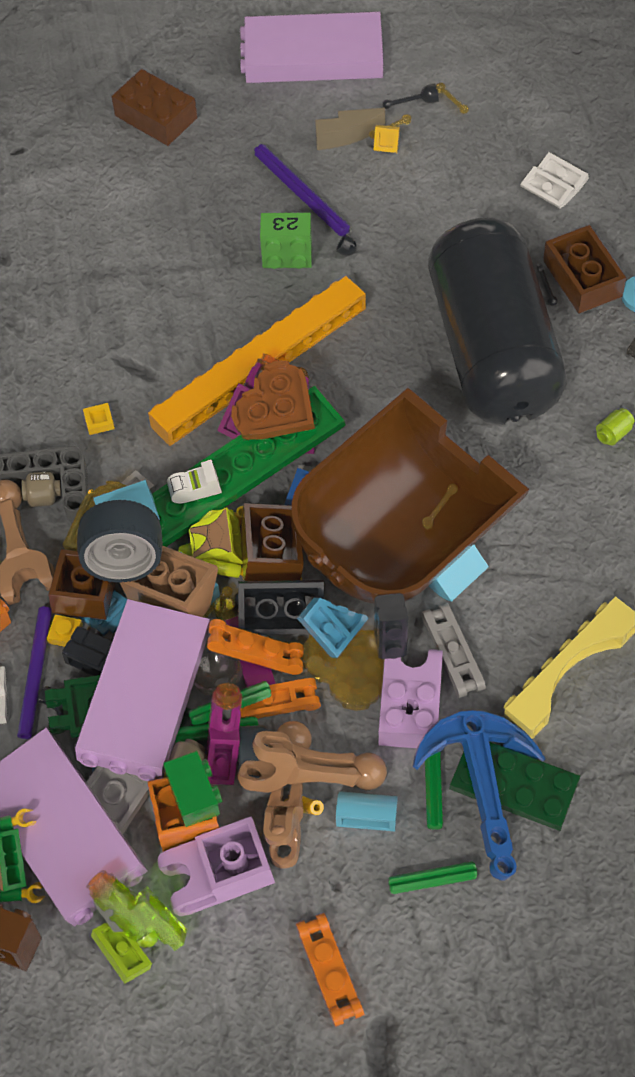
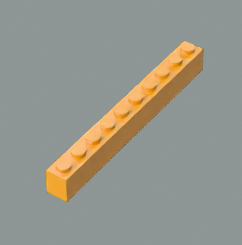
(284, 341)

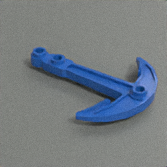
(477, 751)

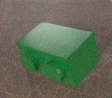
(192, 788)

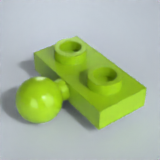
(123, 952)

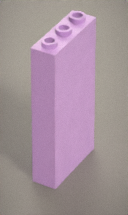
(312, 47)
(143, 691)
(71, 830)

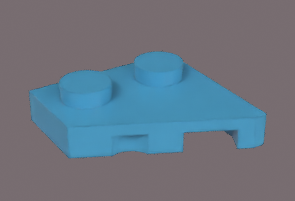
(331, 625)

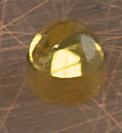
(225, 608)

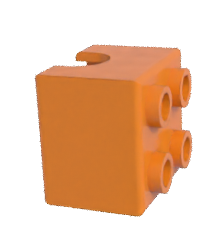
(168, 819)

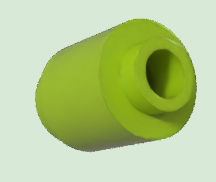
(615, 426)

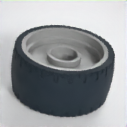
(119, 541)

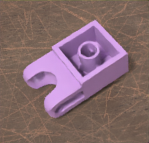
(411, 692)
(212, 868)

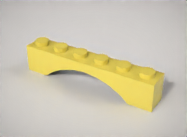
(608, 630)

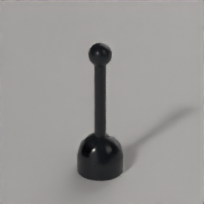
(428, 94)

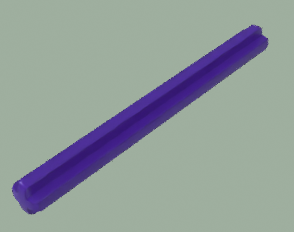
(306, 194)

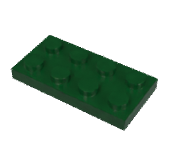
(525, 786)

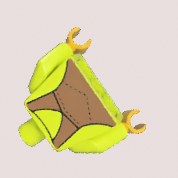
(218, 541)

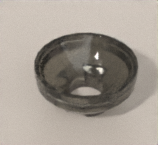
(216, 666)

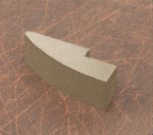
(348, 127)

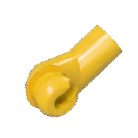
(311, 806)

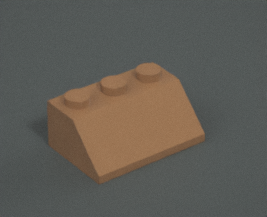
(176, 584)

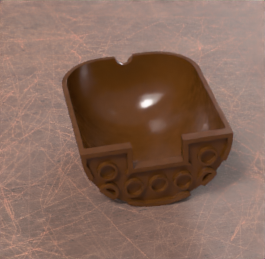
(368, 500)

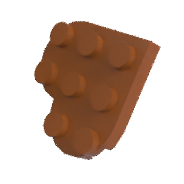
(275, 405)

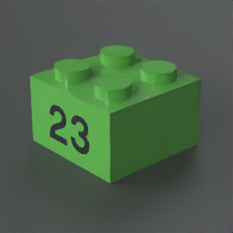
(286, 240)

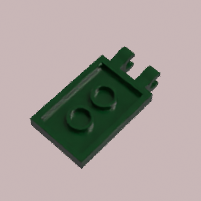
(75, 701)

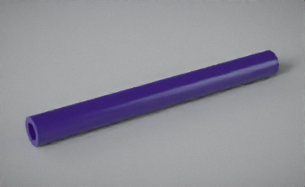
(34, 673)

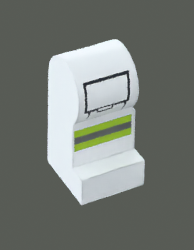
(194, 483)

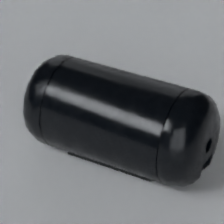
(496, 321)

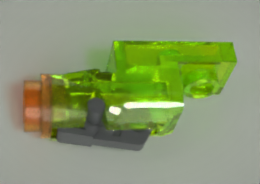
(134, 913)

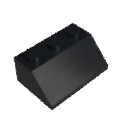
(275, 605)

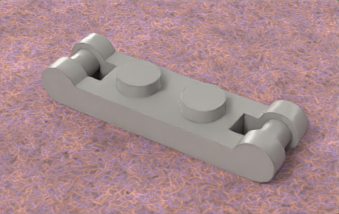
(456, 653)

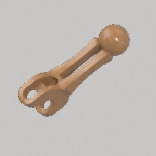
(20, 561)
(292, 764)
(284, 818)

